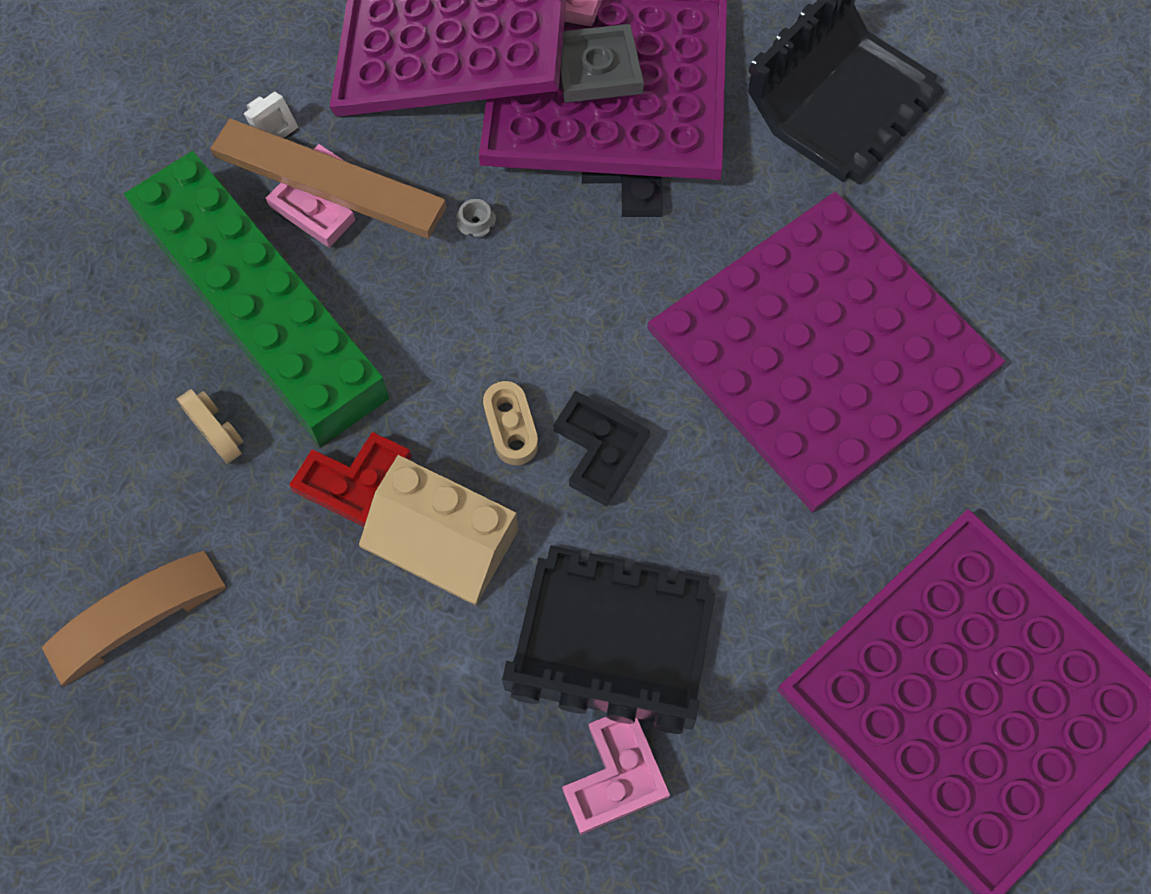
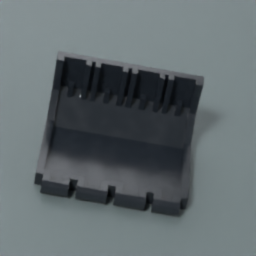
(839, 90)
(613, 640)

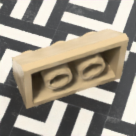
(438, 529)

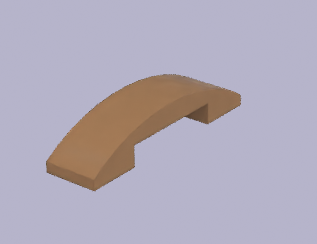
(129, 612)

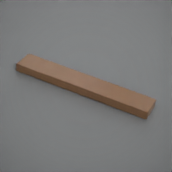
(329, 178)

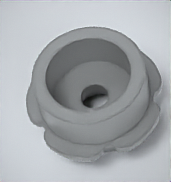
(475, 209)

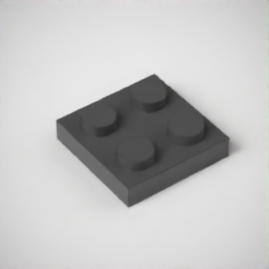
(599, 64)

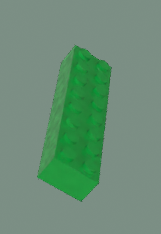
(258, 298)

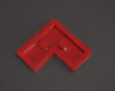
(345, 488)

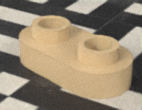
(510, 425)
(221, 437)

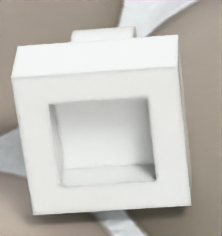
(271, 115)

